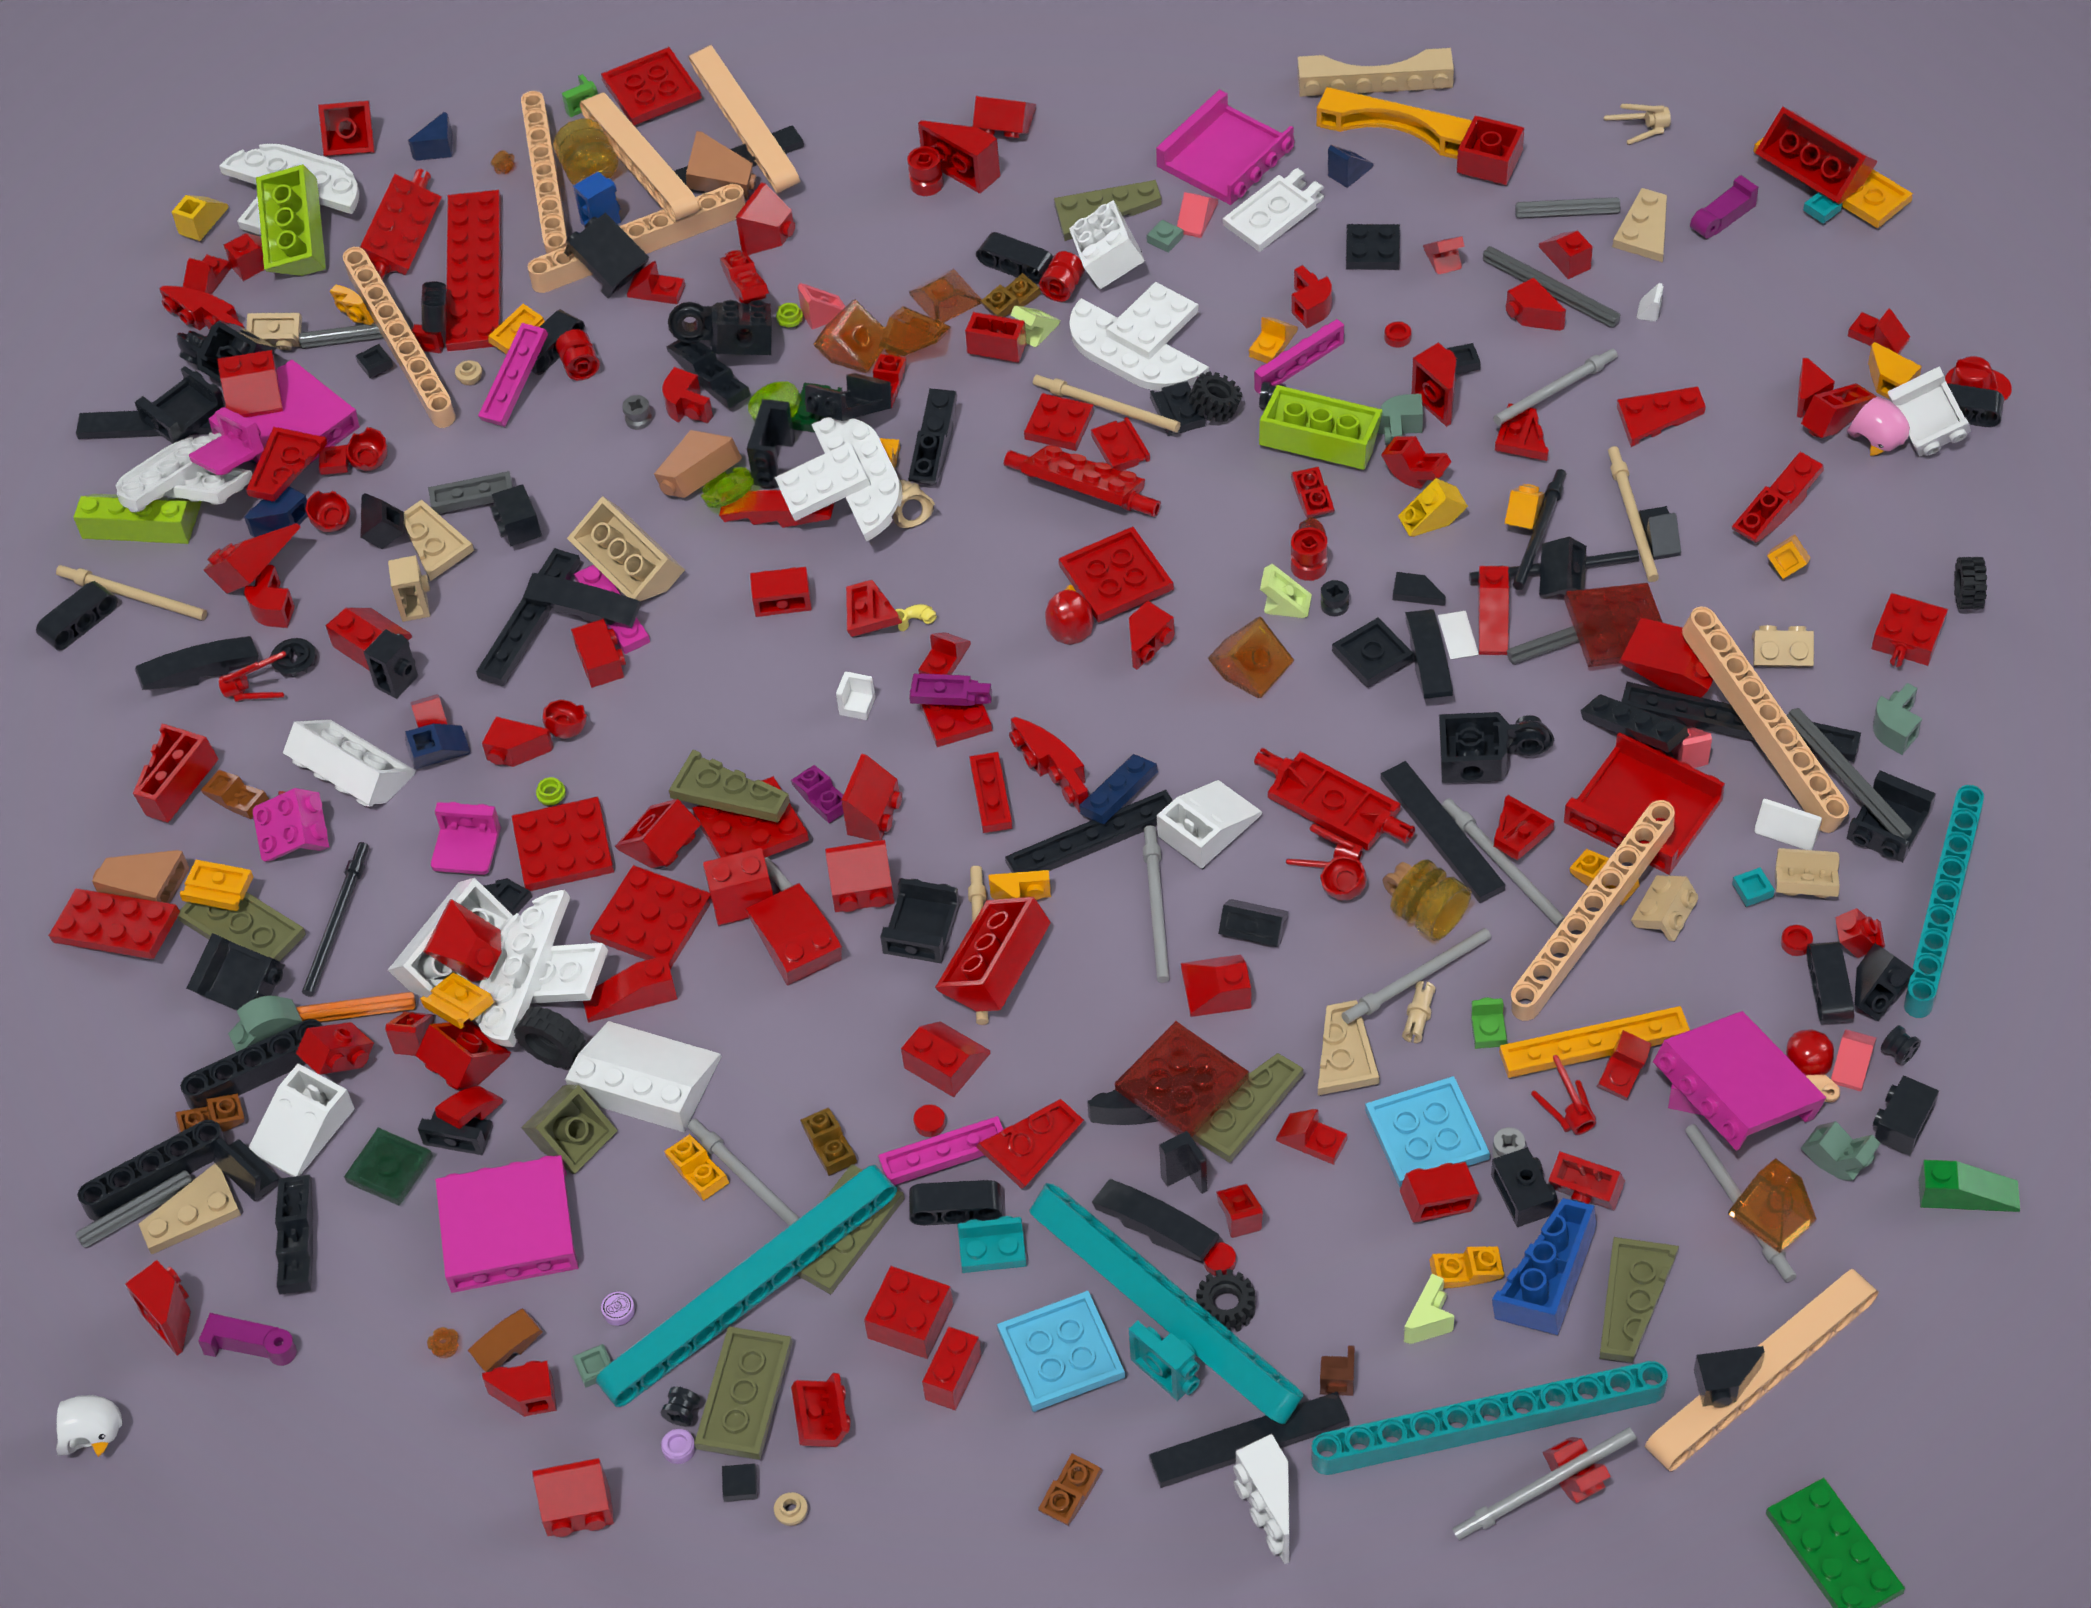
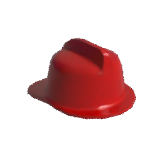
(1977, 373)

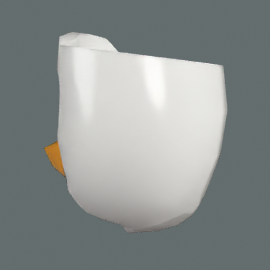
(86, 1423)

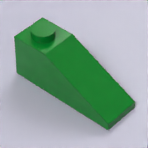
(1966, 1188)

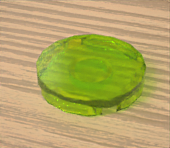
(776, 391)
(727, 487)

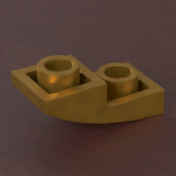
(1018, 293)
(828, 1141)

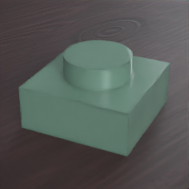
(1165, 236)

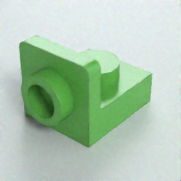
(573, 96)
(1488, 1023)

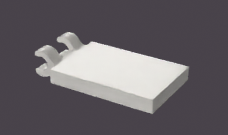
(1273, 209)

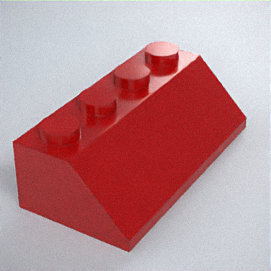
(1815, 156)
(994, 953)

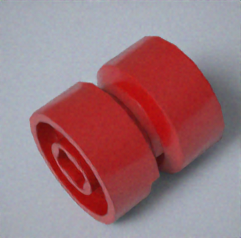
(925, 171)
(1061, 276)
(577, 354)
(1309, 553)

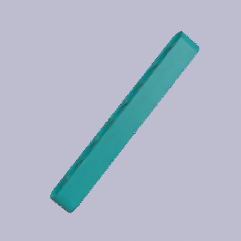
(1946, 886)

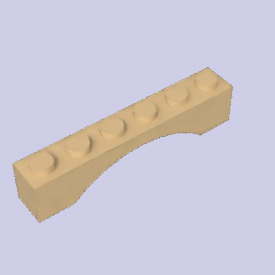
(1421, 72)

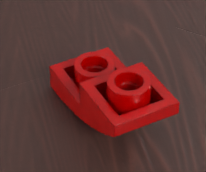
(890, 369)
(1312, 492)
(466, 1105)

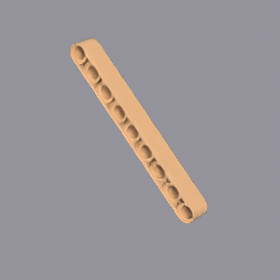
(744, 119)
(641, 158)
(544, 171)
(648, 232)
(399, 337)
(1764, 718)
(1592, 922)
(1783, 1354)

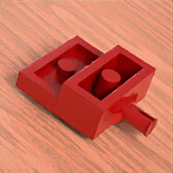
(1909, 630)

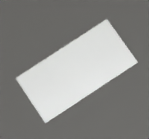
(1458, 634)

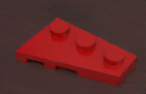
(1653, 412)
(282, 461)
(1031, 1142)

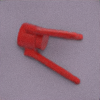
(236, 682)
(1343, 848)
(1578, 1114)

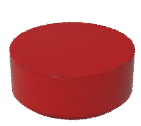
(1397, 334)
(1795, 940)
(929, 1120)
(1220, 1258)

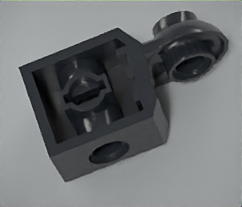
(728, 325)
(221, 342)
(1478, 744)

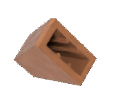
(716, 166)
(696, 462)
(142, 875)

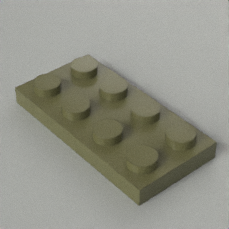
(252, 926)
(835, 1263)
(743, 1393)

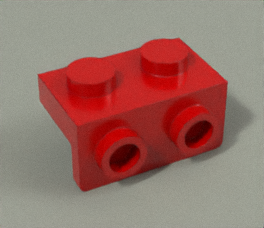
(820, 1411)

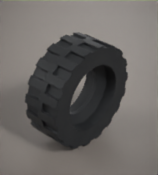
(549, 1037)

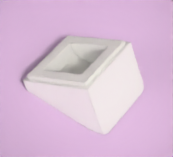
(1650, 304)

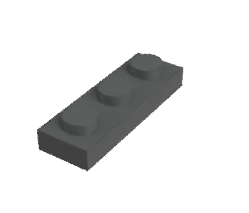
(468, 492)

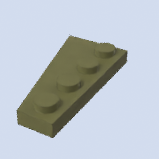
(1129, 199)
(717, 787)
(1249, 1107)
(1633, 1290)

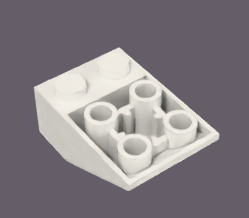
(1106, 244)
(1205, 821)
(300, 1120)
(1263, 1481)

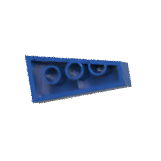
(1546, 1277)

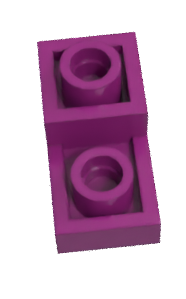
(819, 793)

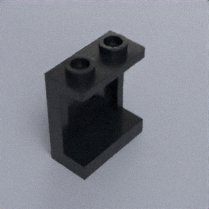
(607, 253)
(863, 397)
(182, 407)
(771, 428)
(1910, 803)
(921, 920)
(234, 973)

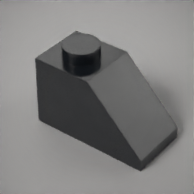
(1726, 1374)

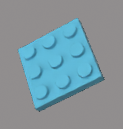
(1426, 1128)
(1060, 1351)

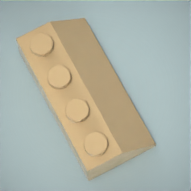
(624, 552)

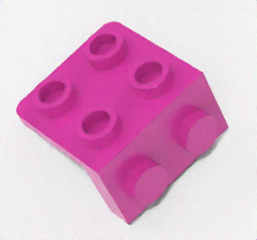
(237, 445)
(290, 823)
(465, 838)

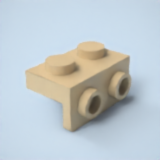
(276, 328)
(1783, 648)
(1807, 872)
(1666, 905)

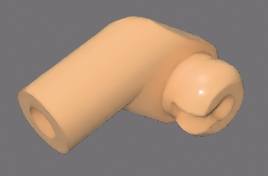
(1826, 1086)

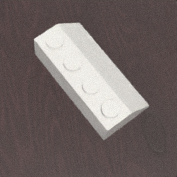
(346, 761)
(422, 972)

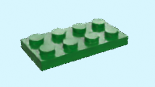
(1834, 1548)

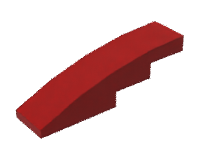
(769, 506)

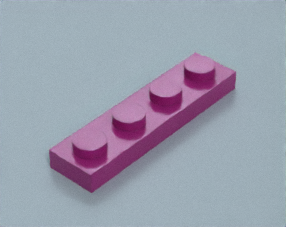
(1301, 355)
(513, 374)
(627, 638)
(937, 1152)

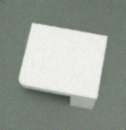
(855, 695)

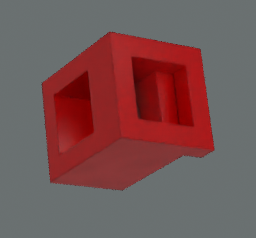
(1859, 932)

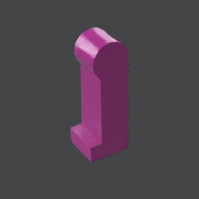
(1726, 208)
(247, 1338)

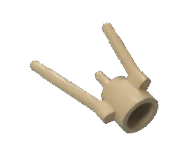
(1656, 117)

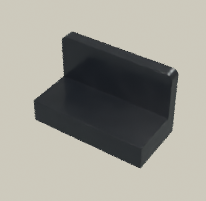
(1562, 567)
(1252, 922)
(469, 1139)
(1181, 1159)
(244, 1168)

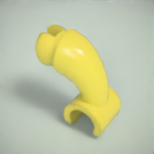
(920, 611)

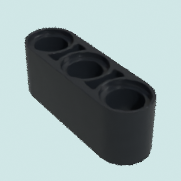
(1014, 256)
(434, 306)
(555, 325)
(1979, 405)
(76, 615)
(1830, 982)
(954, 1202)

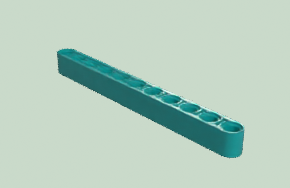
(745, 1286)
(1166, 1303)
(1478, 1429)

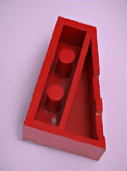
(174, 772)

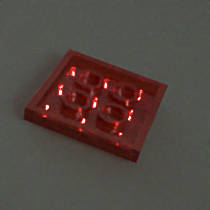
(1607, 619)
(1181, 1080)

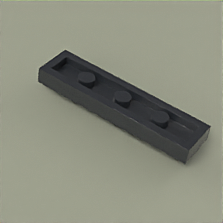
(1634, 722)

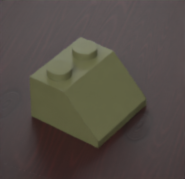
(569, 1127)

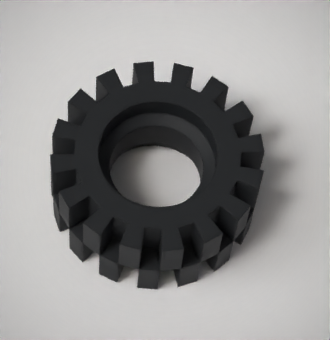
(1215, 396)
(1970, 582)
(1233, 1285)

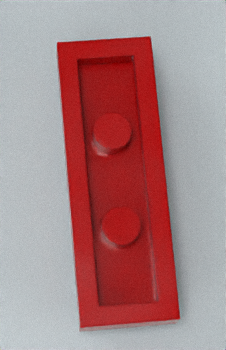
(990, 792)

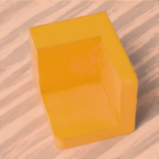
(1788, 556)

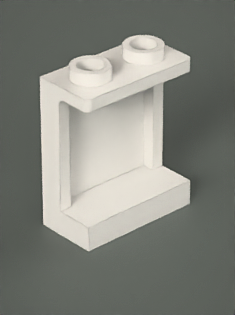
(1930, 412)

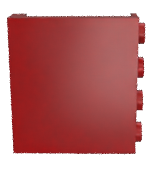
(1633, 780)

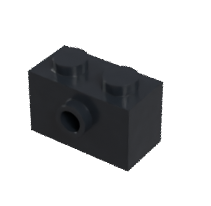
(515, 515)
(391, 663)
(1905, 1115)
(1523, 1186)

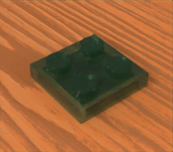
(388, 1166)

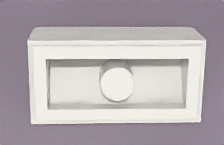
(1788, 824)

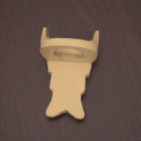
(909, 492)

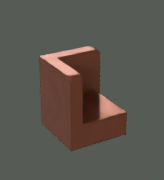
(1337, 1374)

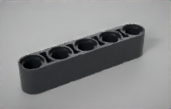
(239, 1067)
(136, 1172)

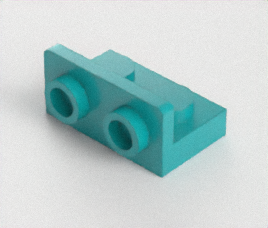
(991, 1244)

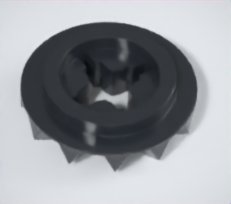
(305, 656)

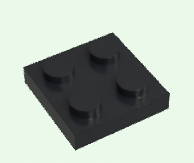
(1373, 247)
(1372, 652)

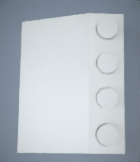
(643, 1075)

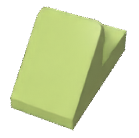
(1037, 324)
(1284, 594)
(1427, 1317)

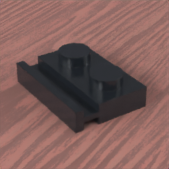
(1174, 404)

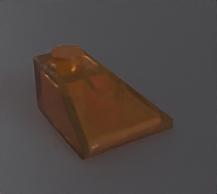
(945, 296)
(911, 331)
(852, 338)
(1251, 658)
(1775, 1206)

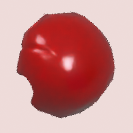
(367, 450)
(327, 511)
(564, 718)
(1343, 878)
(1810, 1052)

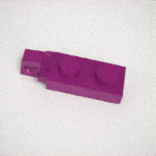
(948, 690)

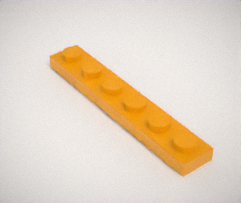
(1589, 1041)

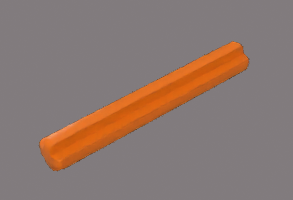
(358, 1007)

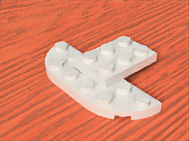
(335, 181)
(1137, 339)
(850, 468)
(175, 476)
(535, 970)

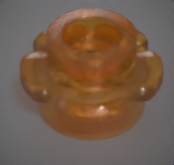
(503, 162)
(446, 1349)

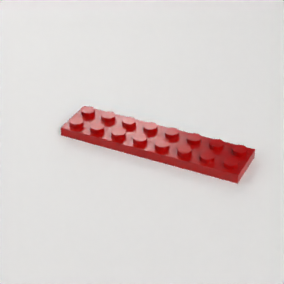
(473, 269)

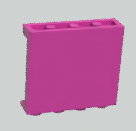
(1222, 149)
(306, 409)
(1737, 1077)
(505, 1223)

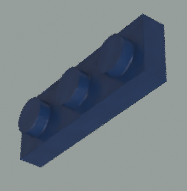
(1118, 789)

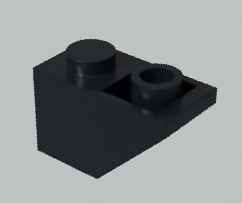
(380, 521)
(1879, 981)

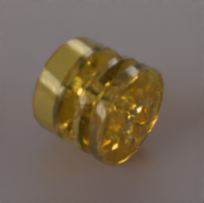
(584, 150)
(1430, 900)

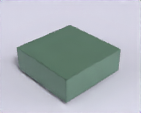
(591, 1363)

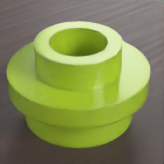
(789, 315)
(547, 786)

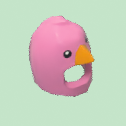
(1881, 424)

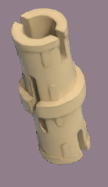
(1418, 1012)

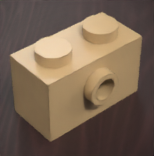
(409, 588)

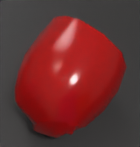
(1069, 617)

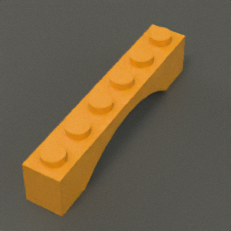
(1347, 111)

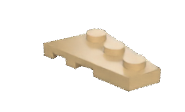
(1644, 226)
(434, 539)
(1346, 1053)
(191, 1211)

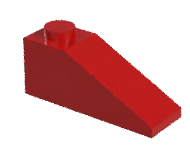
(1835, 409)
(1493, 610)
(632, 989)

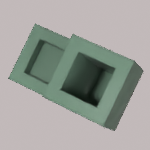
(1401, 416)
(1894, 722)
(262, 1019)
(1837, 1152)

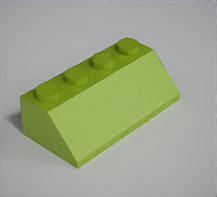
(290, 222)
(1319, 427)
(161, 521)

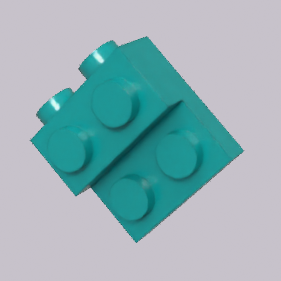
(1166, 1361)

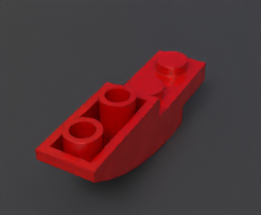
(743, 277)
(197, 307)
(1779, 500)
(1050, 756)

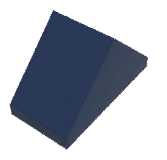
(433, 140)
(1346, 165)

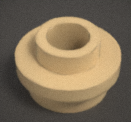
(468, 372)
(792, 1517)

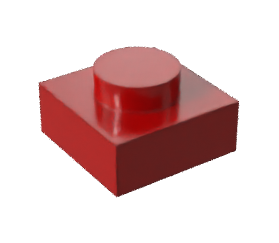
(428, 341)
(333, 460)

